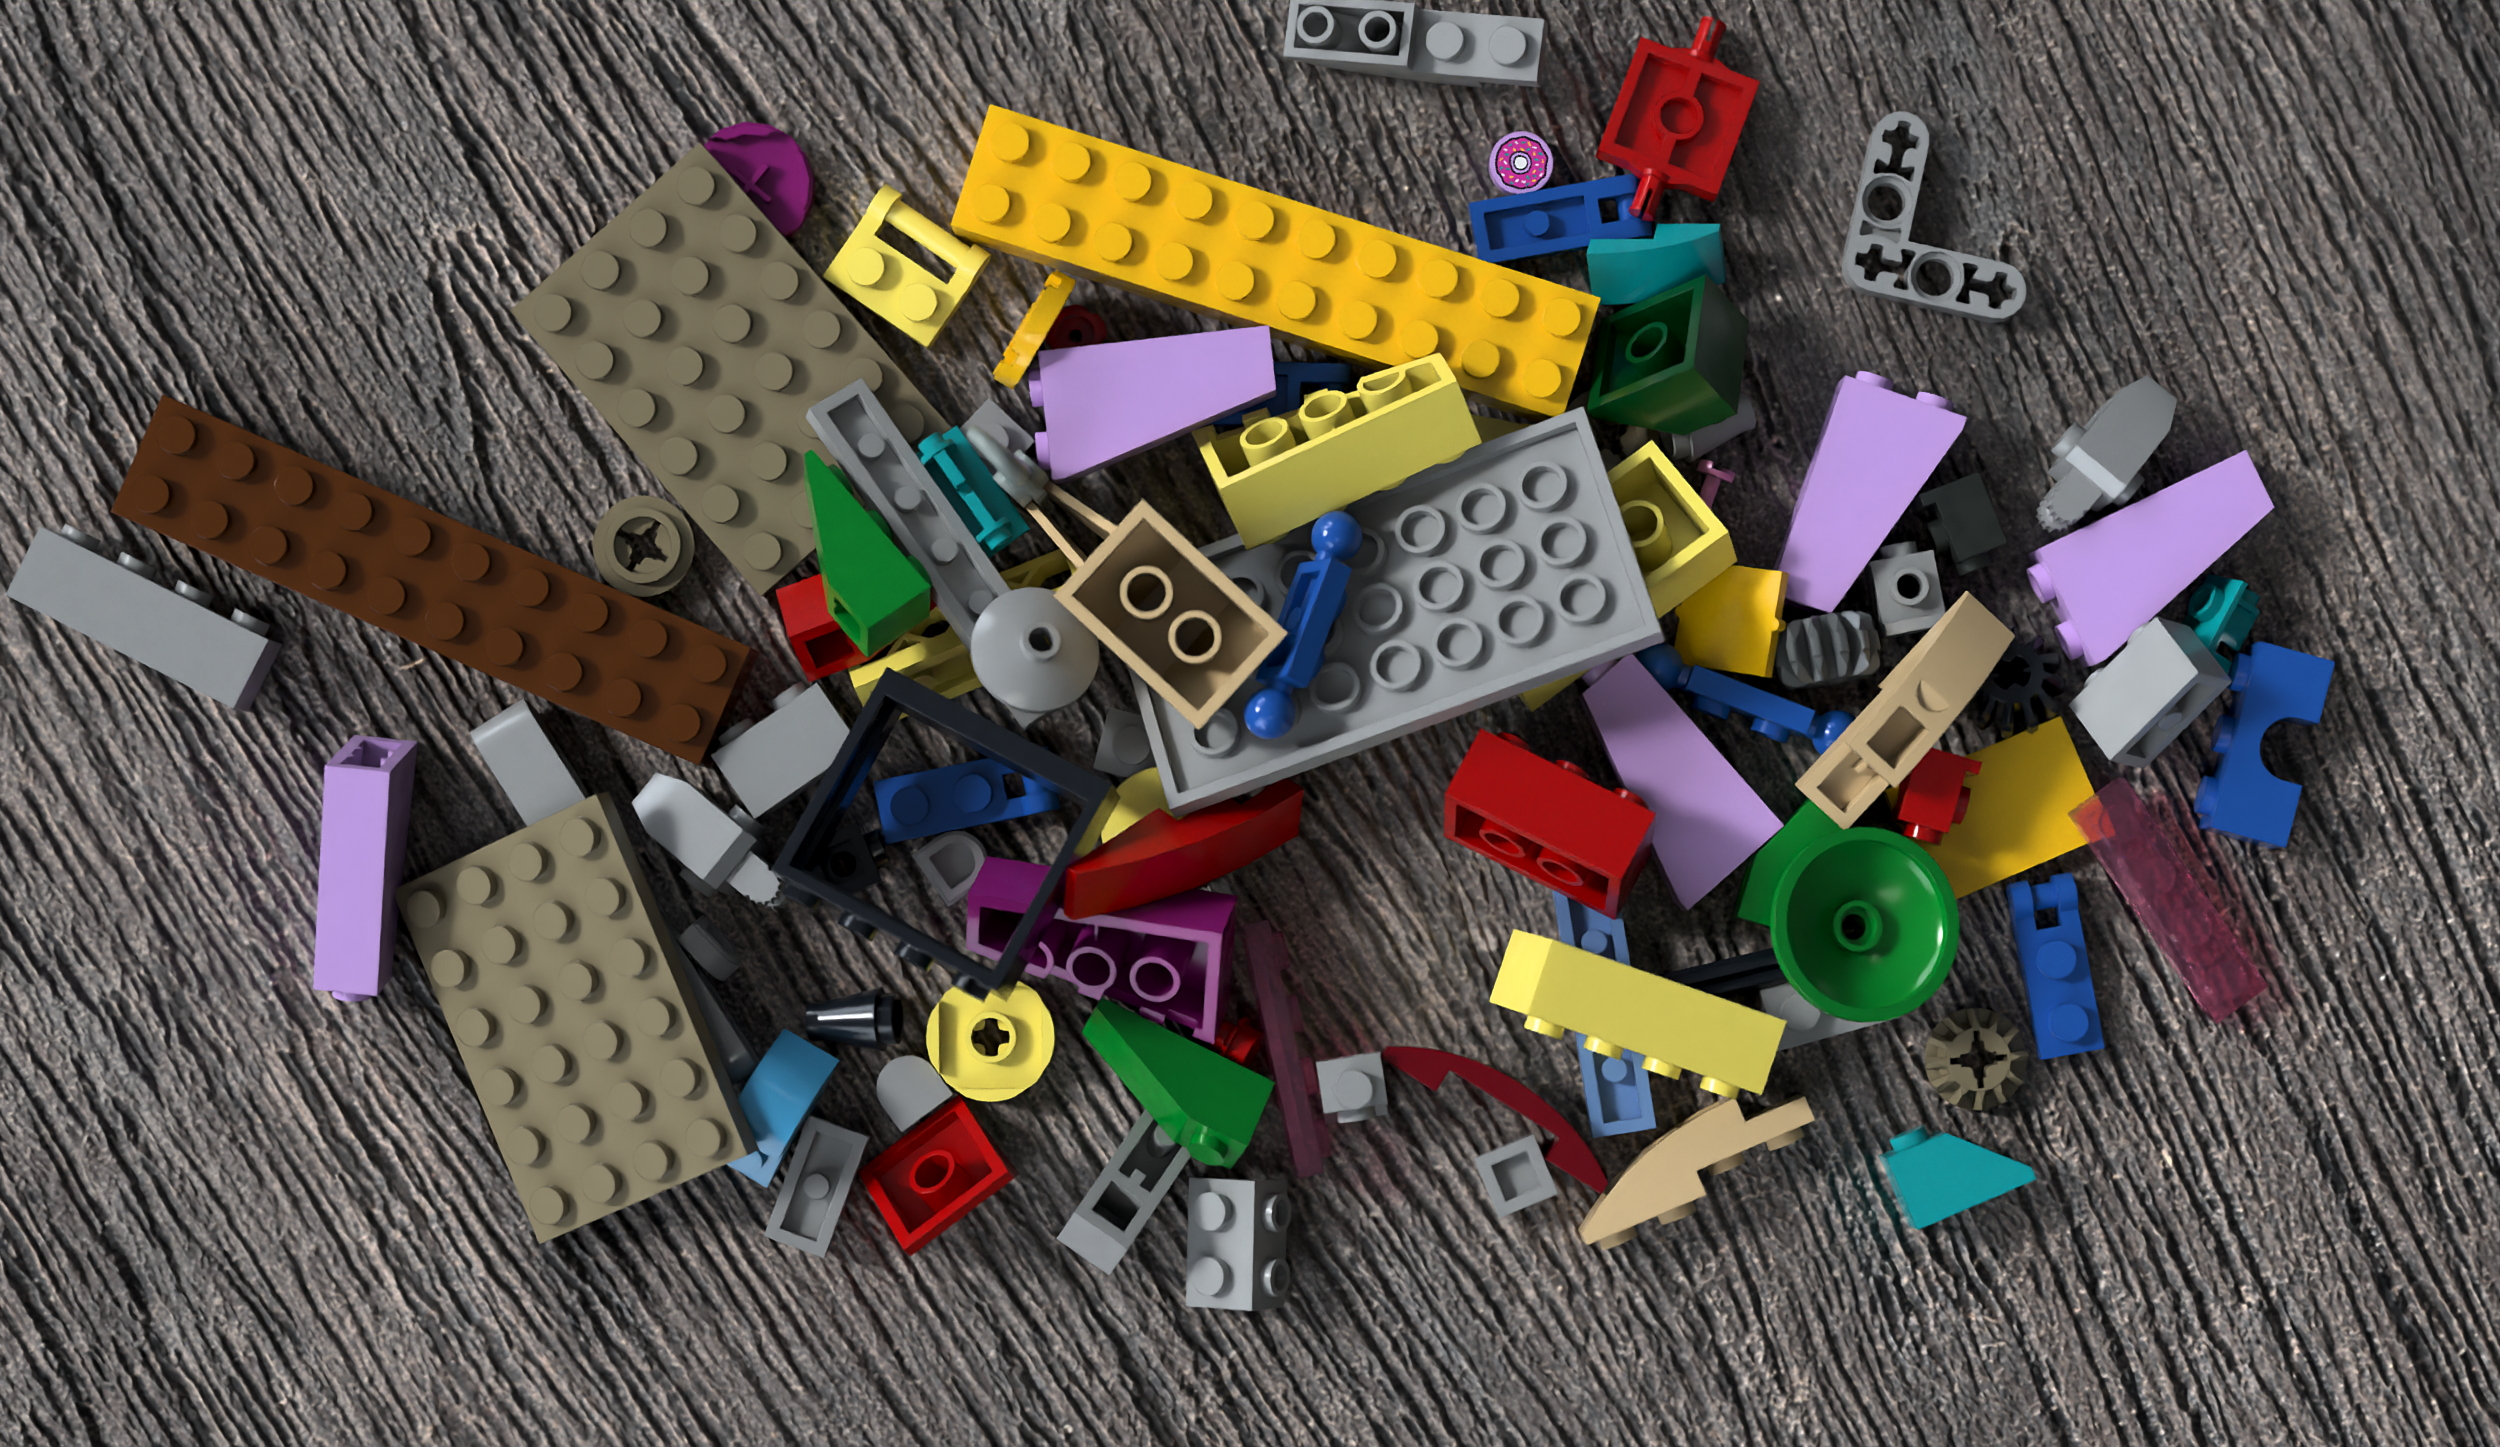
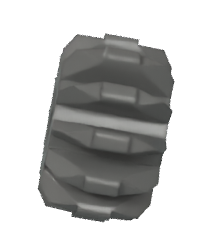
(1827, 650)

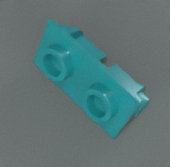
(971, 490)
(2222, 614)

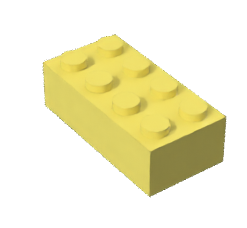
(1672, 535)

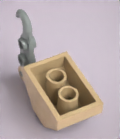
(1148, 594)

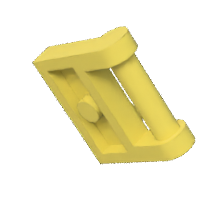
(894, 284)

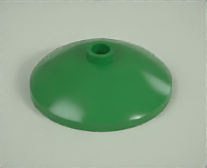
(1902, 921)

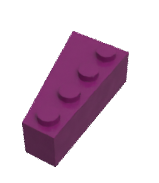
(1158, 956)

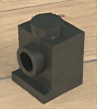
(1961, 523)

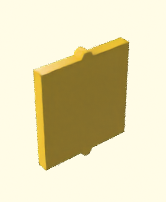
(1734, 621)

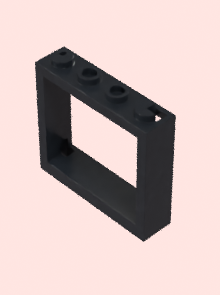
(845, 776)

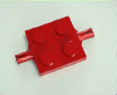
(1677, 119)

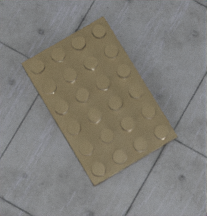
(708, 352)
(575, 1018)

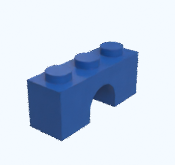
(2242, 795)

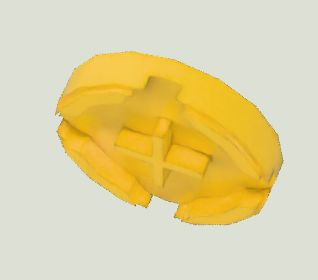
(1034, 329)

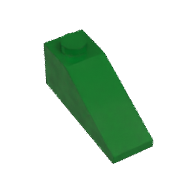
(1186, 1088)

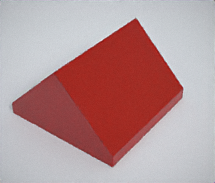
(936, 1175)

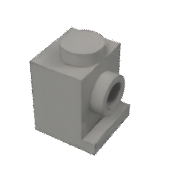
(1892, 612)
(1352, 1087)

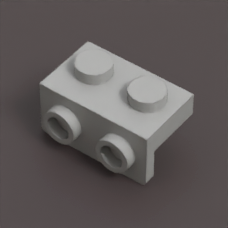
(1237, 1243)

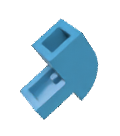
(779, 1101)

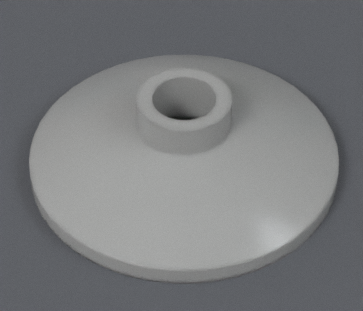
(1016, 671)

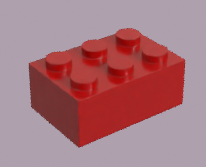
(1549, 822)

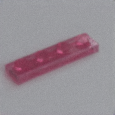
(2167, 899)
(1292, 1075)

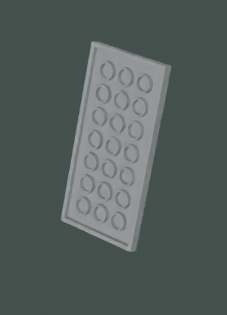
(1459, 598)

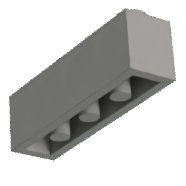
(144, 618)

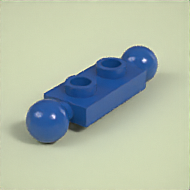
(1307, 614)
(1719, 695)

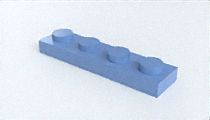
(1614, 1089)

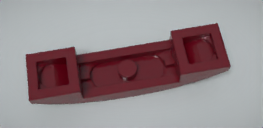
(1566, 1149)

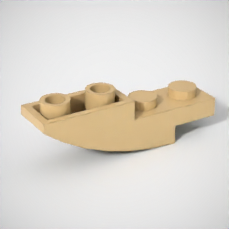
(1909, 713)
(1664, 1174)

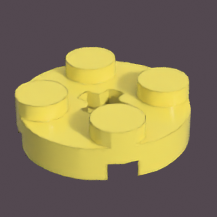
(966, 1063)

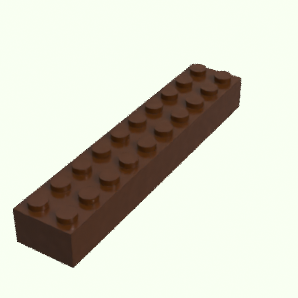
(435, 581)

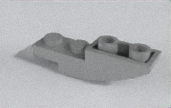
(1416, 42)

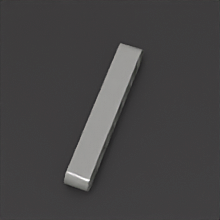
(543, 783)

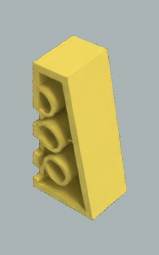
(1337, 448)
(1637, 1012)

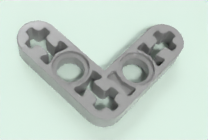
(1892, 237)

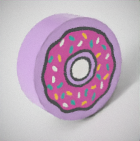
(1520, 163)

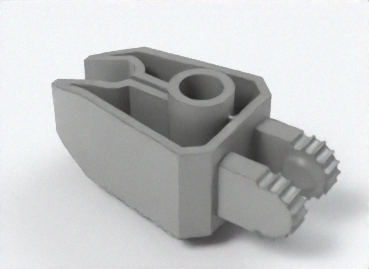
(2104, 456)
(714, 845)

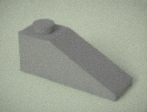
(1124, 1195)

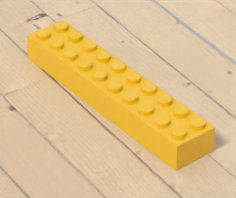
(1271, 263)

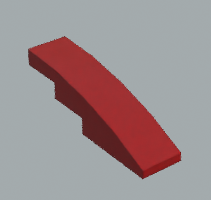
(1173, 856)

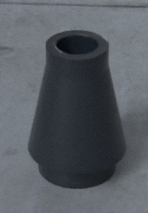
(859, 1020)

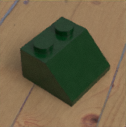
(1671, 360)

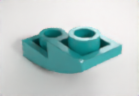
(1641, 268)

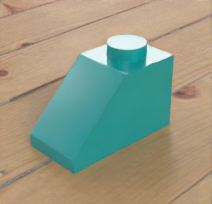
(1945, 1175)

